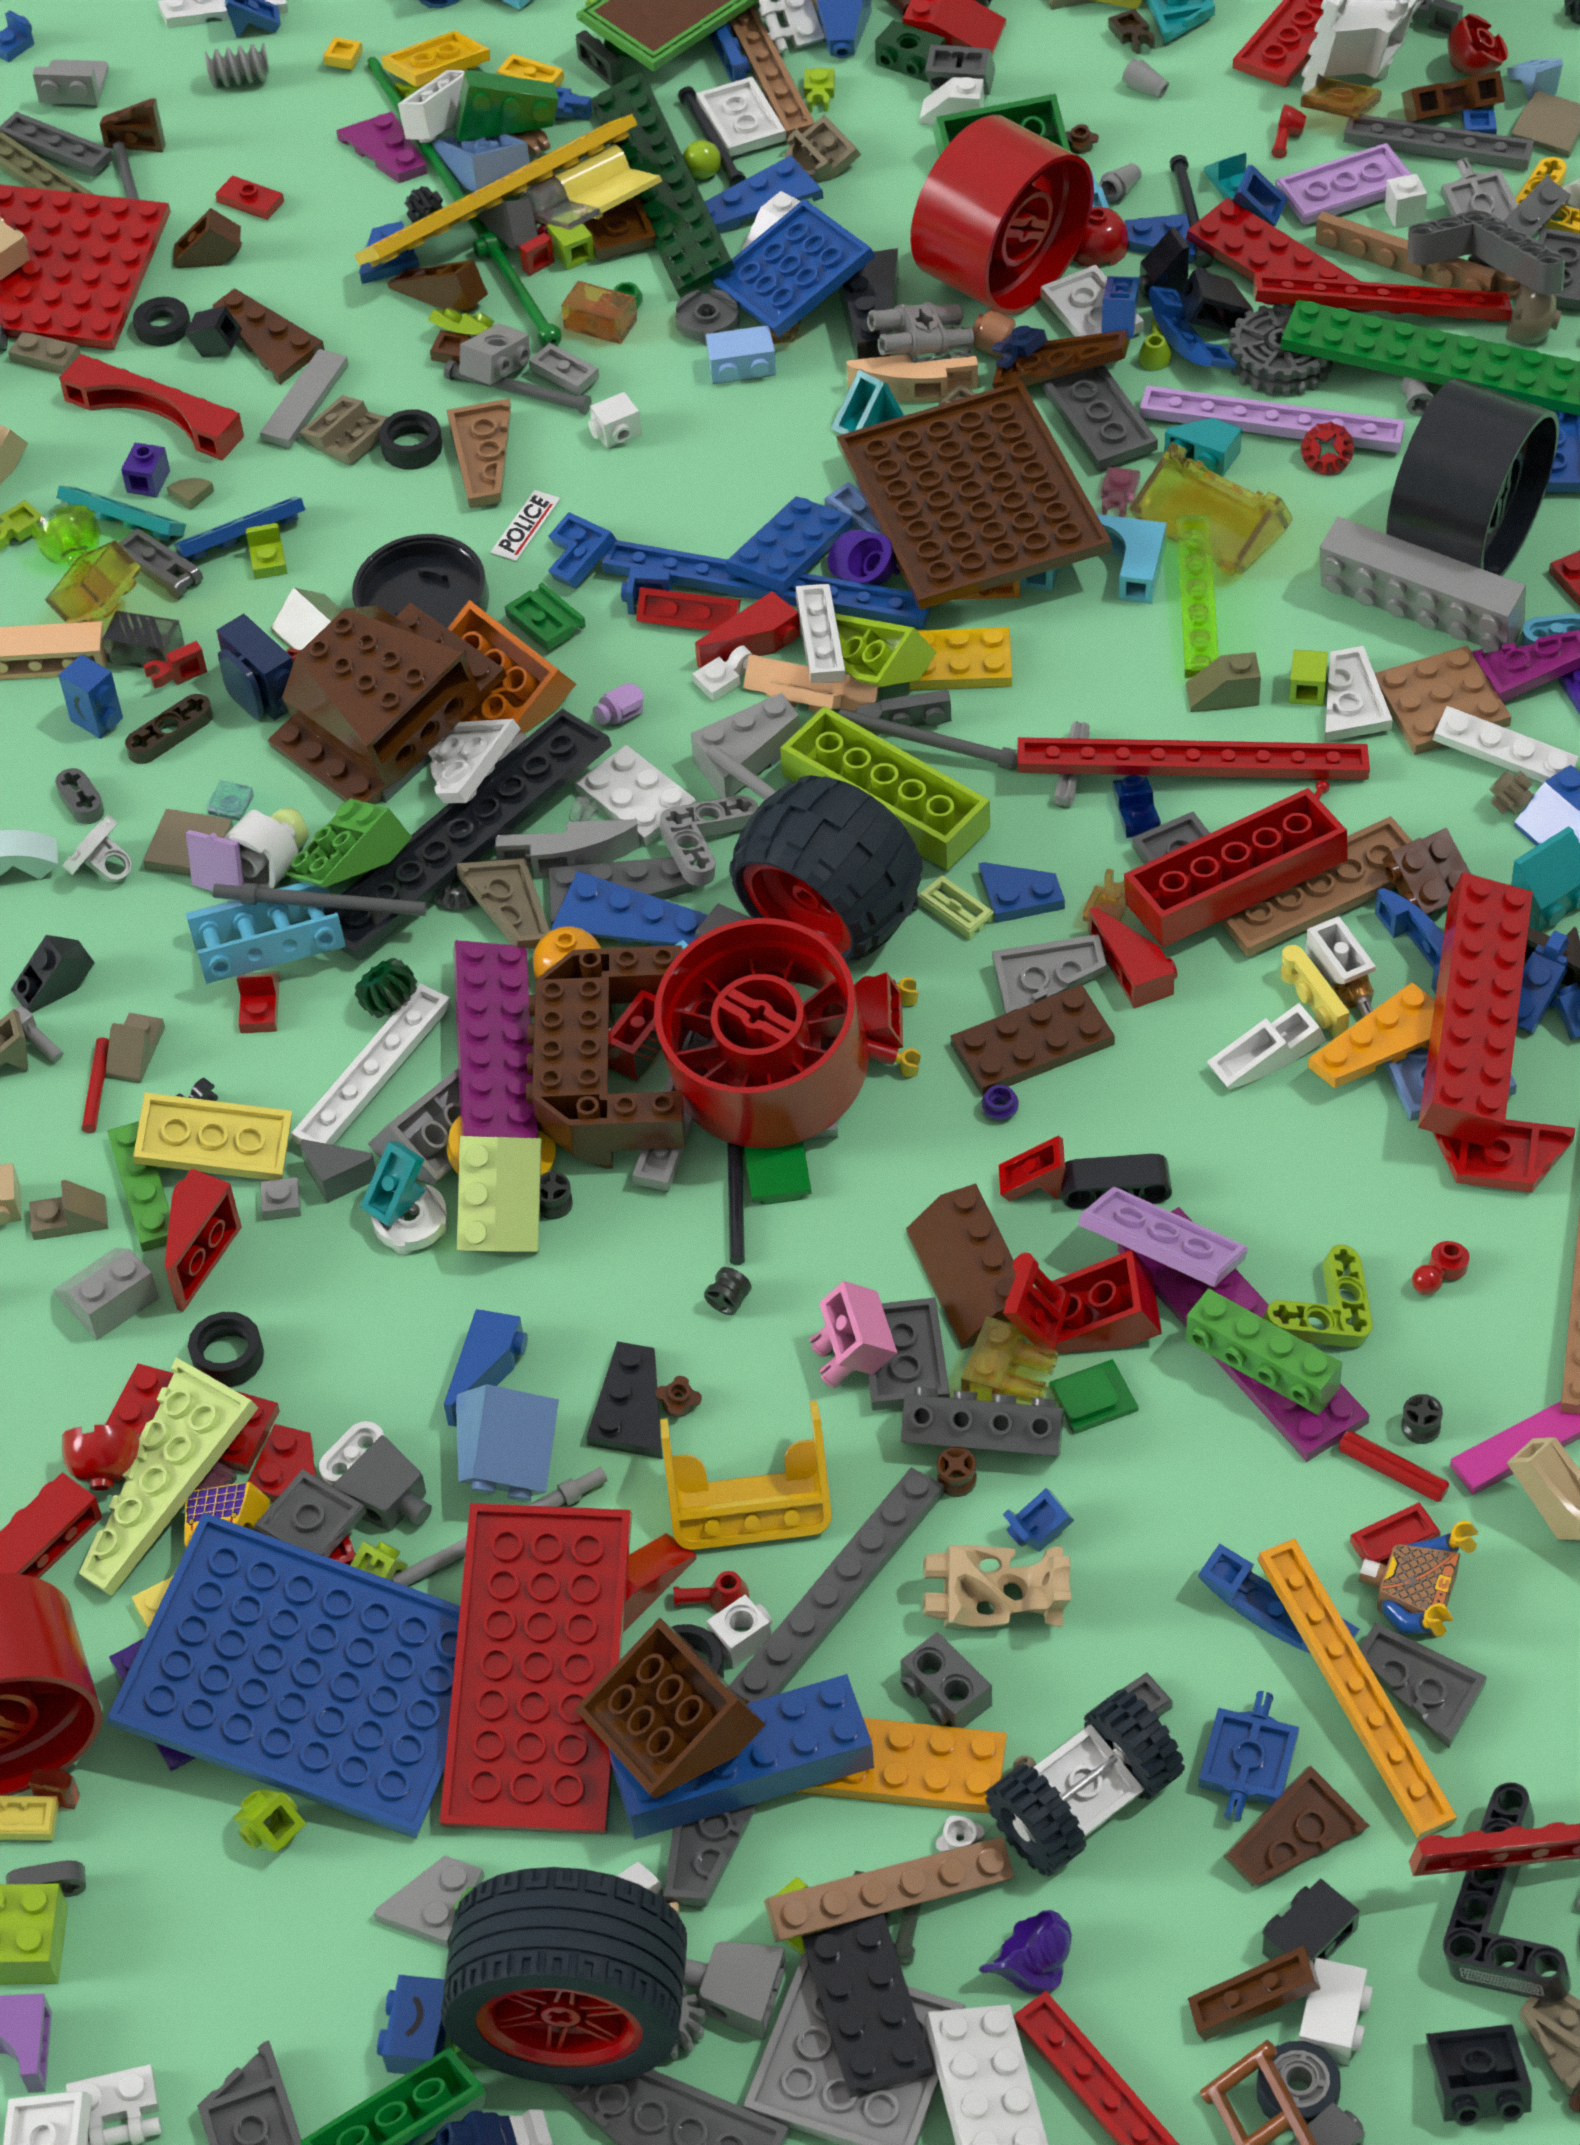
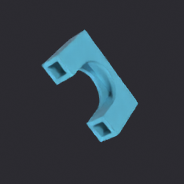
(1140, 548)

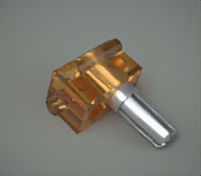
(1356, 994)

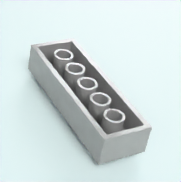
(1422, 585)

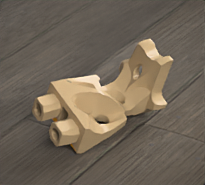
(1043, 1586)

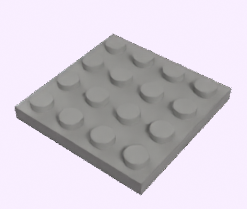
(805, 2088)

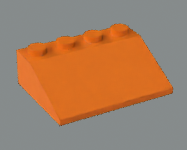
(532, 683)

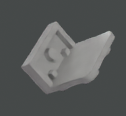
(71, 81)

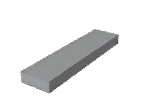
(304, 398)

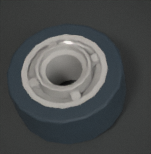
(1307, 2064)

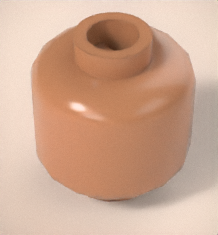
(991, 328)

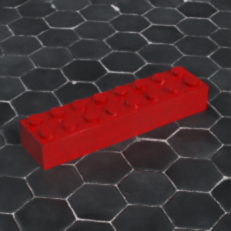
(1476, 1010)

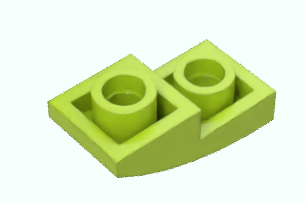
(460, 323)

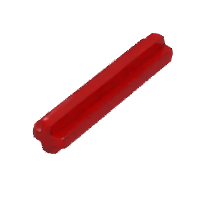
(1393, 1466)

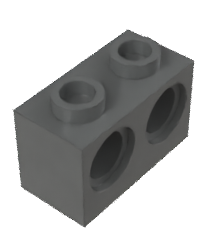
(958, 61)
(953, 1678)

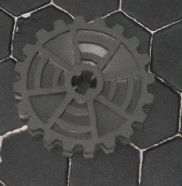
(1262, 363)

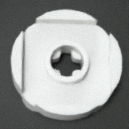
(420, 1232)

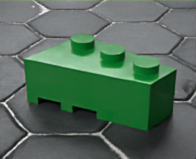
(502, 105)

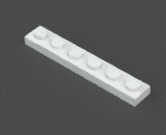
(373, 1067)

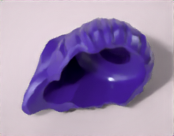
(1034, 1953)

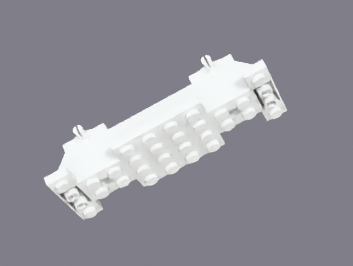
(1357, 38)

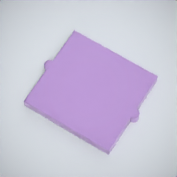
(213, 860)

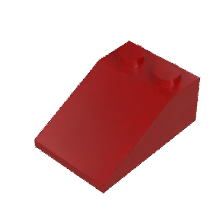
(958, 21)
(199, 1232)
(1109, 1305)

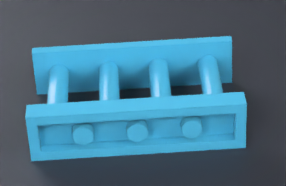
(259, 951)

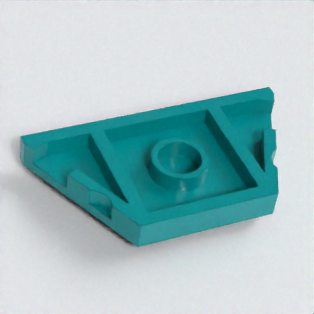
(1179, 16)

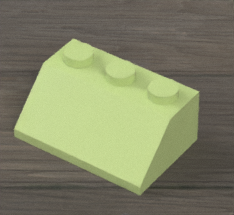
(499, 1194)

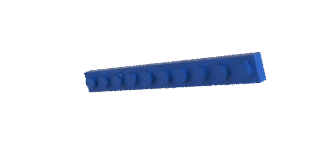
(710, 574)

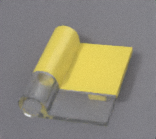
(587, 189)

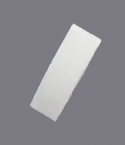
(1267, 1048)

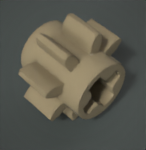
(1511, 792)

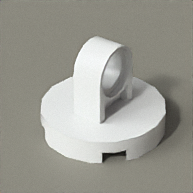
(96, 849)

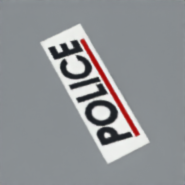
(525, 525)

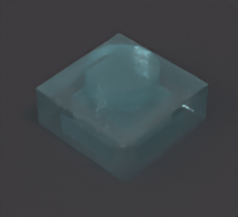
(230, 800)

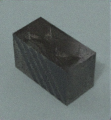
(140, 638)

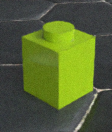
(572, 246)
(1308, 677)

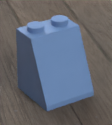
(505, 1440)

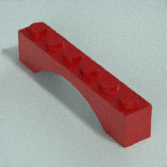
(102, 386)

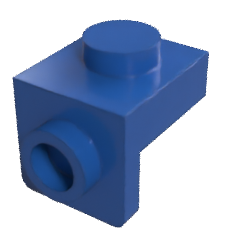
(643, 578)
(1569, 1009)
(1038, 1521)

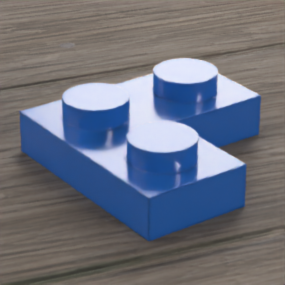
(583, 545)

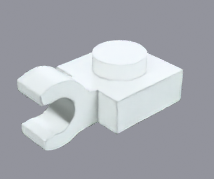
(722, 677)

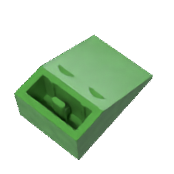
(350, 844)

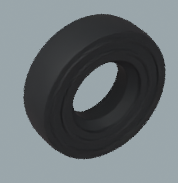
(157, 308)

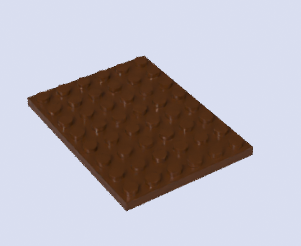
(973, 495)

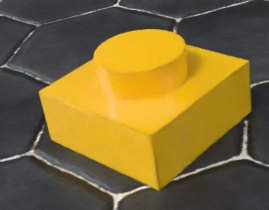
(343, 53)

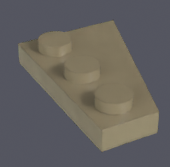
(508, 898)

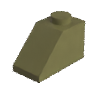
(1226, 683)

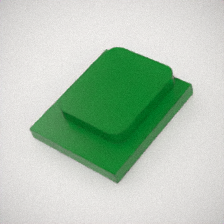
(777, 1173)
(1093, 1396)

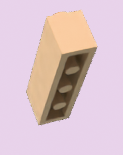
(48, 648)

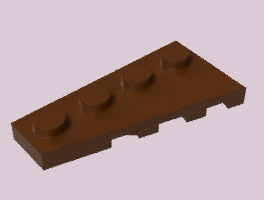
(272, 338)
(1064, 358)

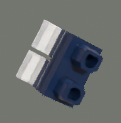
(493, 2129)

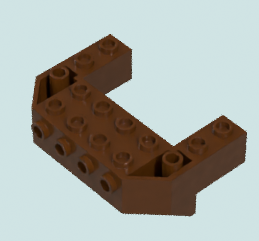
(570, 1056)

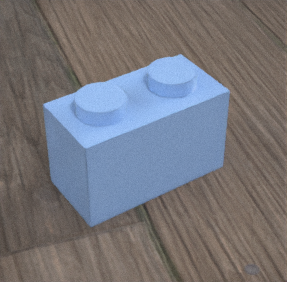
(741, 354)

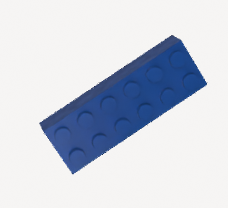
(806, 1741)

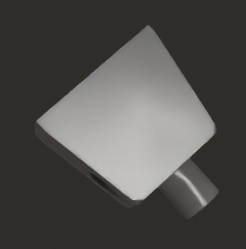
(739, 1984)

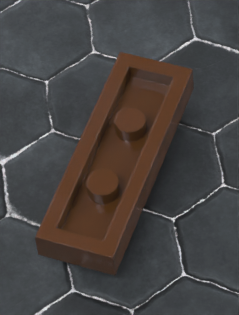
(1254, 1993)

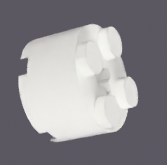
(264, 848)

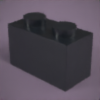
(1317, 1919)

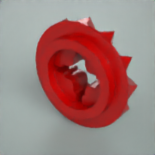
(1328, 463)

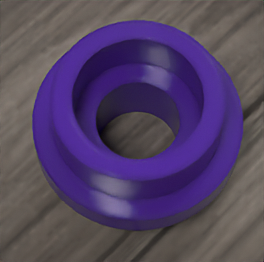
(1000, 1095)

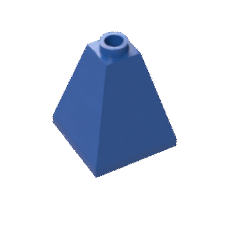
(842, 24)

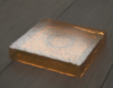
(1341, 98)

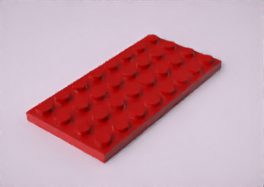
(531, 1644)

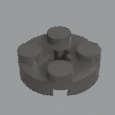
(694, 305)

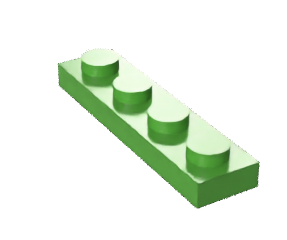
(142, 1189)

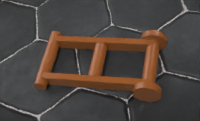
(1290, 2117)

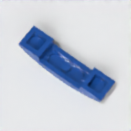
(1180, 334)
(1403, 917)
(1252, 1596)

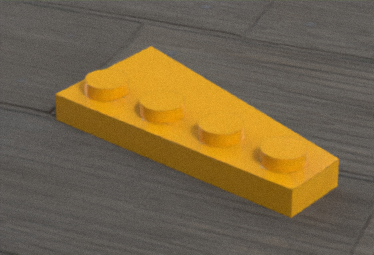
(1379, 1037)

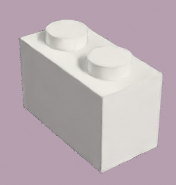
(1334, 2010)

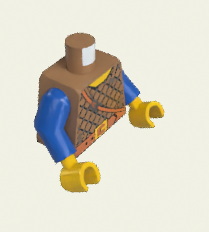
(1420, 1580)

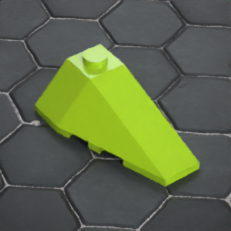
(882, 651)

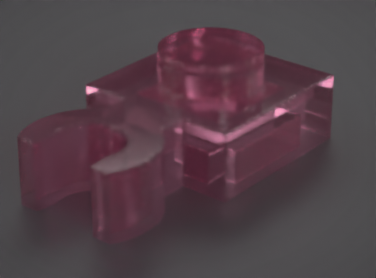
(1119, 489)

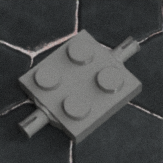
(1479, 192)

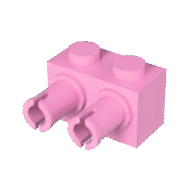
(855, 1331)

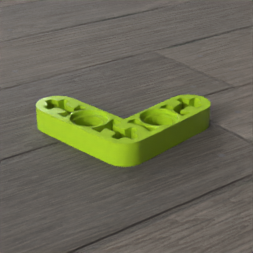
(1338, 1312)

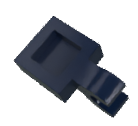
(1020, 342)

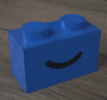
(90, 696)
(414, 2024)

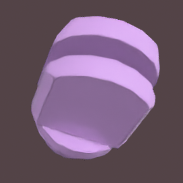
(619, 704)

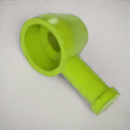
(1155, 352)

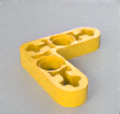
(1558, 169)

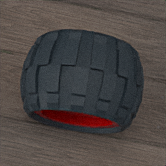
(828, 863)

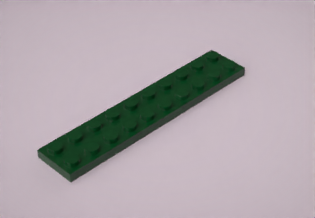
(675, 207)

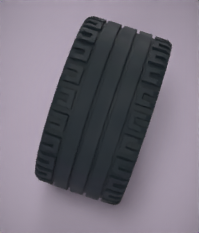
(565, 1976)

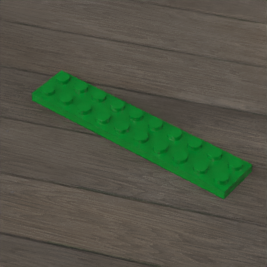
(1432, 355)

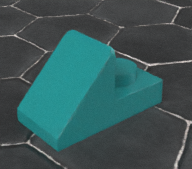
(1227, 174)
(393, 1184)

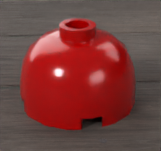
(1474, 47)
(1104, 239)
(100, 1455)

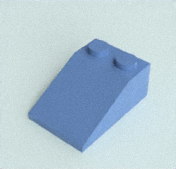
(482, 159)

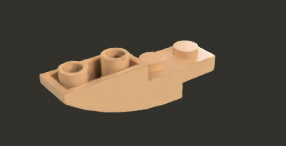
(918, 380)

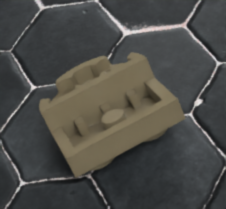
(822, 150)

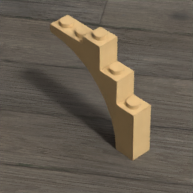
(1551, 1484)

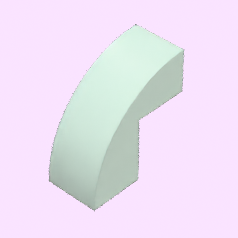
(28, 851)

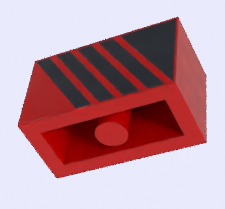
(634, 1038)

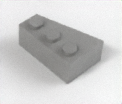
(747, 736)

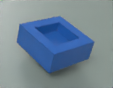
(1479, 120)

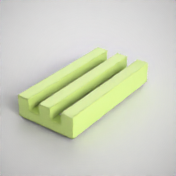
(951, 910)

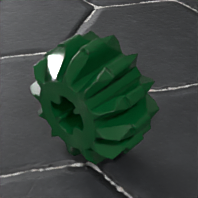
(385, 987)

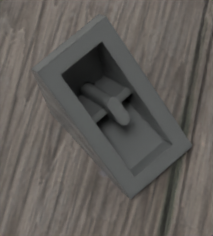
(511, 222)
(337, 1168)

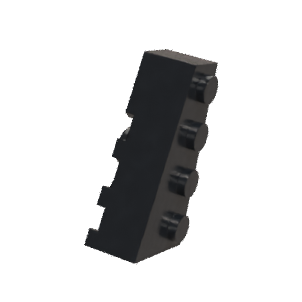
(870, 290)

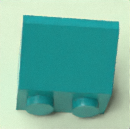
(1552, 876)

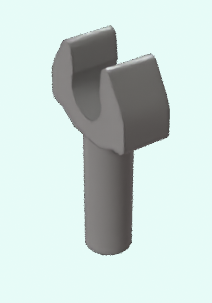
(41, 1041)

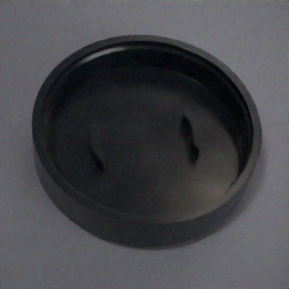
(422, 570)

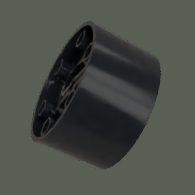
(1474, 475)

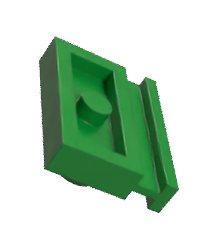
(544, 616)

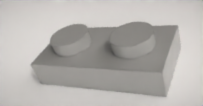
(564, 369)

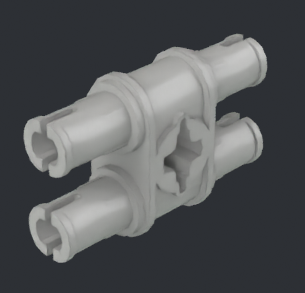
(920, 329)

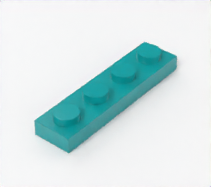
(132, 516)

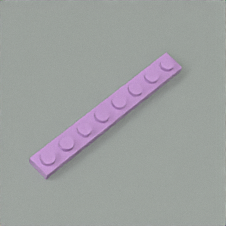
(1269, 417)

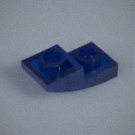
(1135, 805)

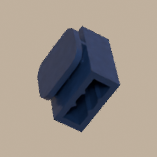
(253, 668)

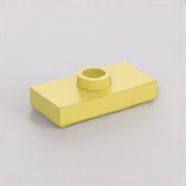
(28, 1817)

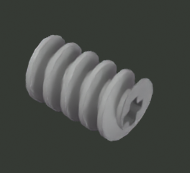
(237, 66)

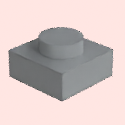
(280, 1198)

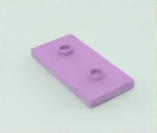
(1341, 183)
(1163, 1236)

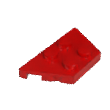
(1516, 1159)

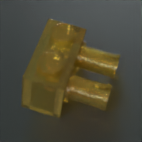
(997, 1357)

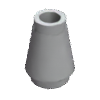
(1144, 78)
(1119, 181)

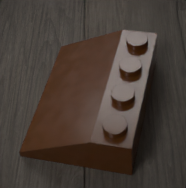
(668, 1712)

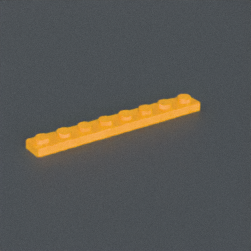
(1357, 1689)

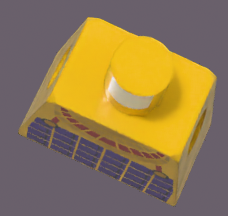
(235, 1503)

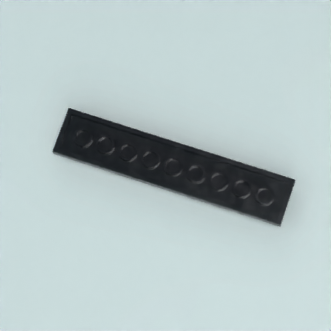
(470, 829)

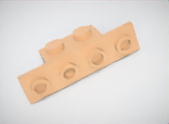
(794, 683)

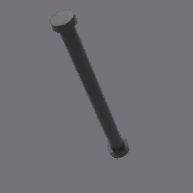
(687, 97)
(1179, 165)

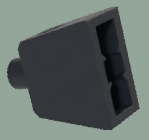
(1212, 301)

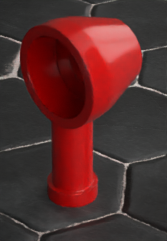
(1290, 124)
(716, 1594)

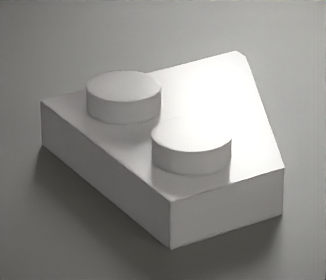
(428, 1901)

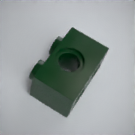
(905, 49)

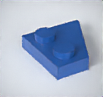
(1147, 232)
(405, 260)
(1020, 891)

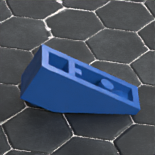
(1120, 304)
(486, 1355)

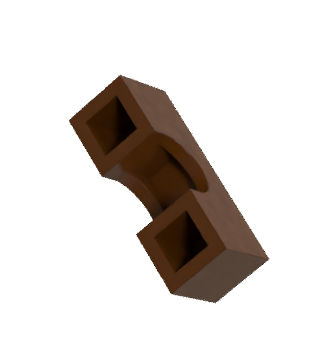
(1453, 97)

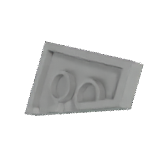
(1046, 969)

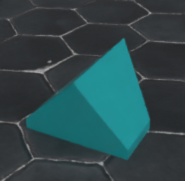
(866, 404)

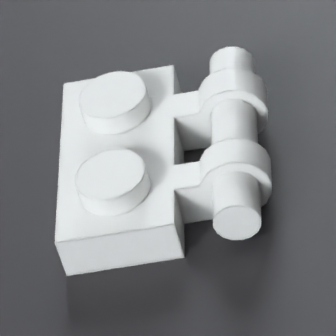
(800, 20)
(120, 2097)

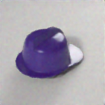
(862, 558)

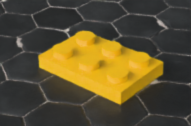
(432, 57)
(967, 659)

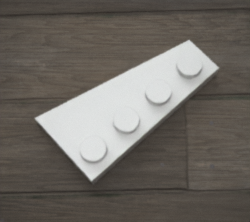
(193, 12)

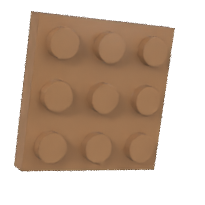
(1423, 689)

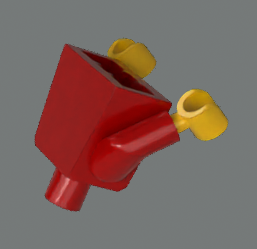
(882, 1016)

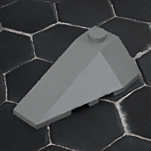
(426, 1128)

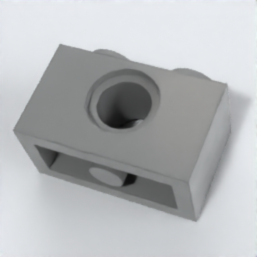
(494, 354)

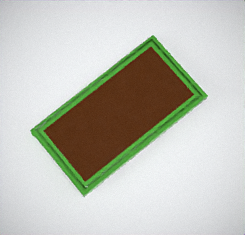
(658, 28)

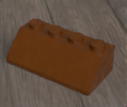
(964, 1260)

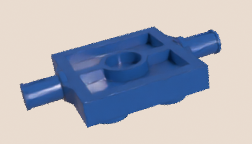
(1248, 1756)

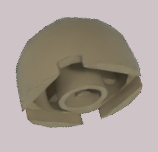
(1532, 316)

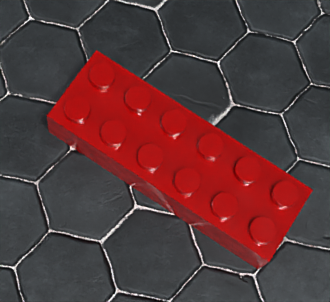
(1235, 867)

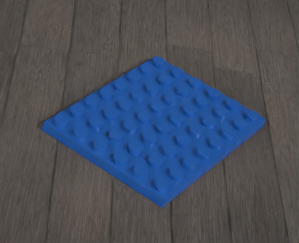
(298, 1675)

